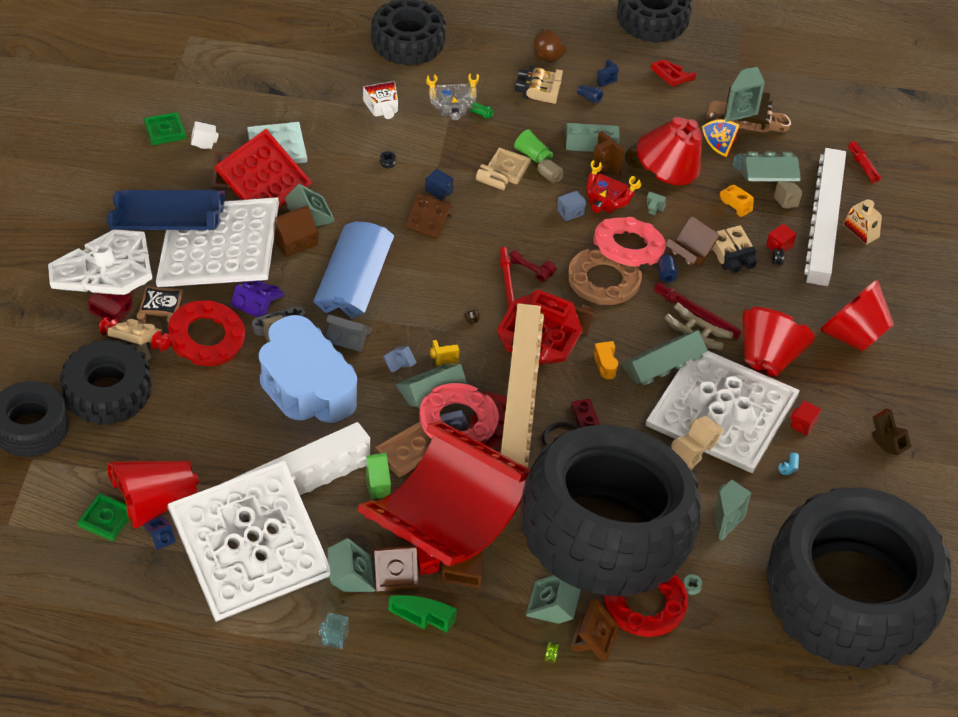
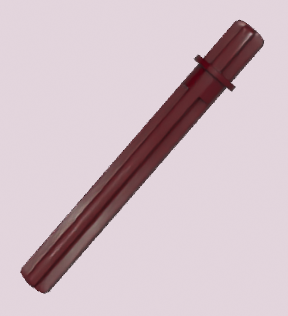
(674, 297)

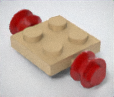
(135, 332)

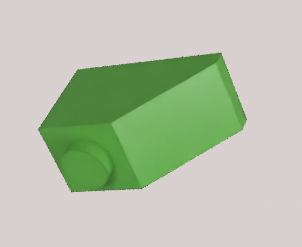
(378, 476)

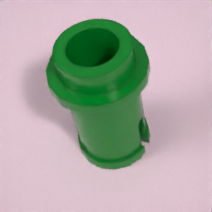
(482, 110)

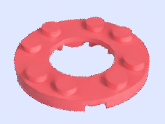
(632, 257)
(462, 394)

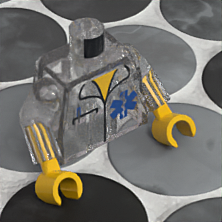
(453, 99)

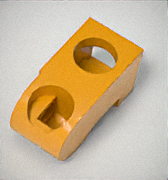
(737, 199)
(605, 359)

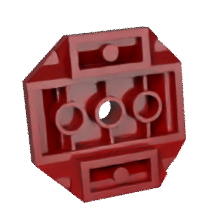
(559, 330)

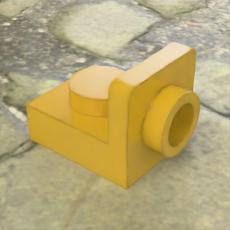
(444, 354)

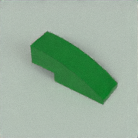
(423, 611)

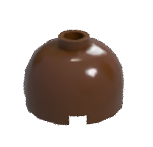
(548, 46)

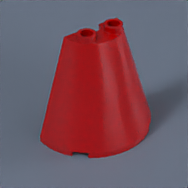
(151, 486)

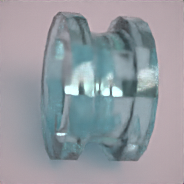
(738, 161)

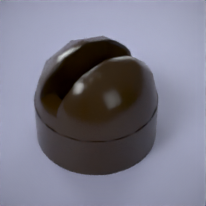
(472, 316)

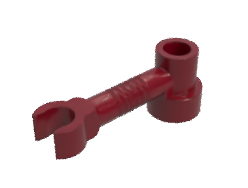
(543, 271)

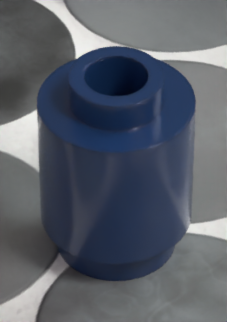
(667, 268)

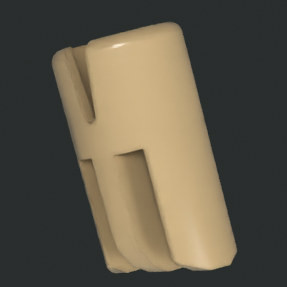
(493, 177)

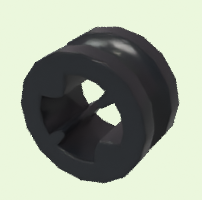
(388, 159)
(778, 256)

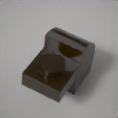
(887, 435)

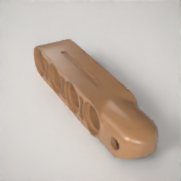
(717, 109)

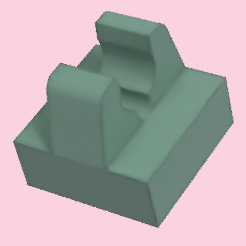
(655, 202)

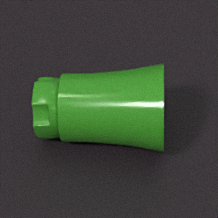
(532, 147)

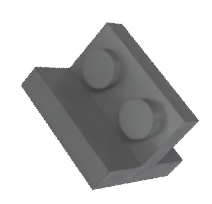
(347, 333)

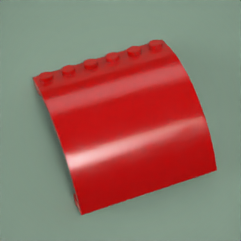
(453, 498)

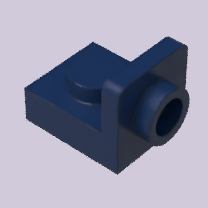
(608, 74)
(160, 531)

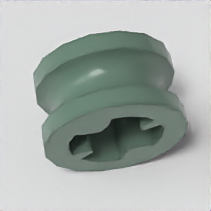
(692, 578)

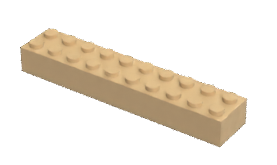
(522, 384)

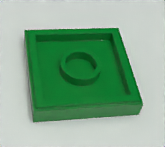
(164, 128)
(104, 517)

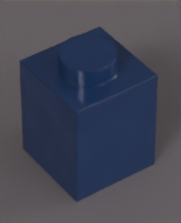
(439, 184)

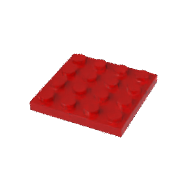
(262, 170)

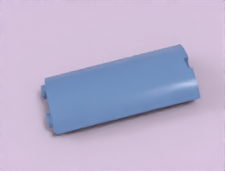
(354, 268)

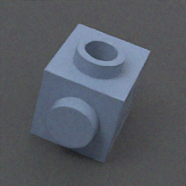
(571, 205)

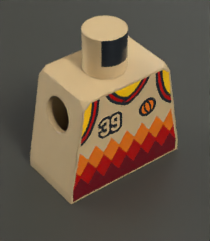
(864, 221)

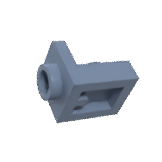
(399, 358)
(455, 419)

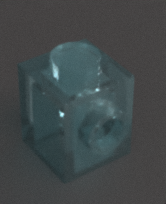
(334, 630)

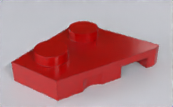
(672, 73)

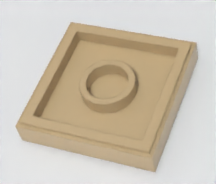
(510, 163)

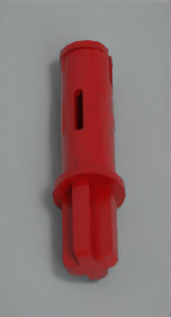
(864, 162)

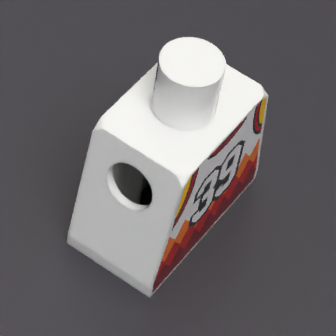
(381, 99)

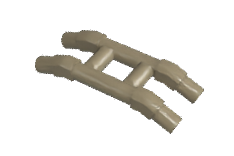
(692, 320)

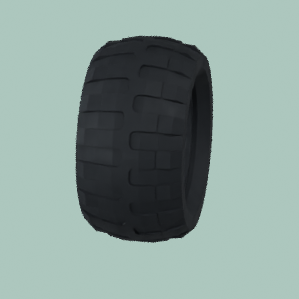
(598, 551)
(849, 629)

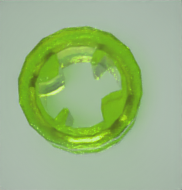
(552, 651)

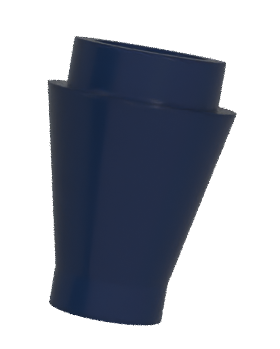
(593, 94)

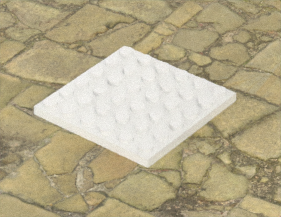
(231, 253)

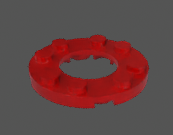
(200, 354)
(656, 625)

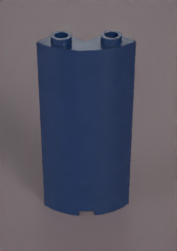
(166, 210)

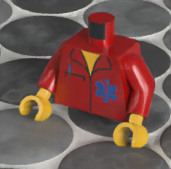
(608, 193)

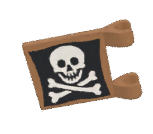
(159, 302)

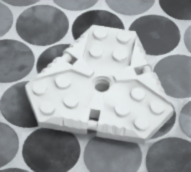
(107, 265)

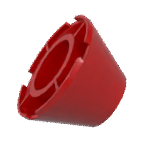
(861, 319)

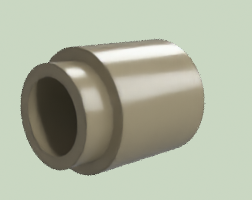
(550, 170)

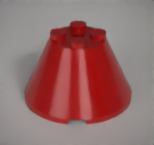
(672, 151)
(773, 339)

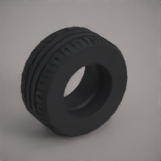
(40, 436)

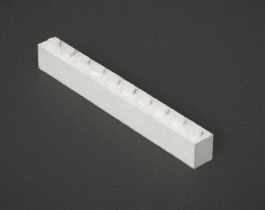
(826, 217)

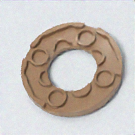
(612, 295)

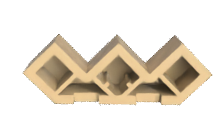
(702, 436)

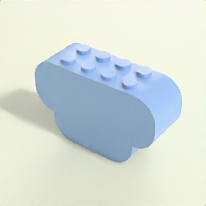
(306, 372)

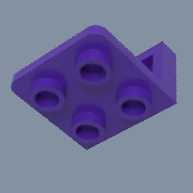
(255, 297)

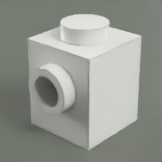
(204, 135)

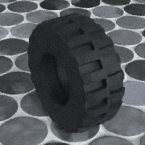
(654, 18)
(414, 47)
(105, 403)

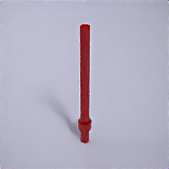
(505, 264)

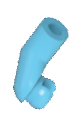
(790, 467)

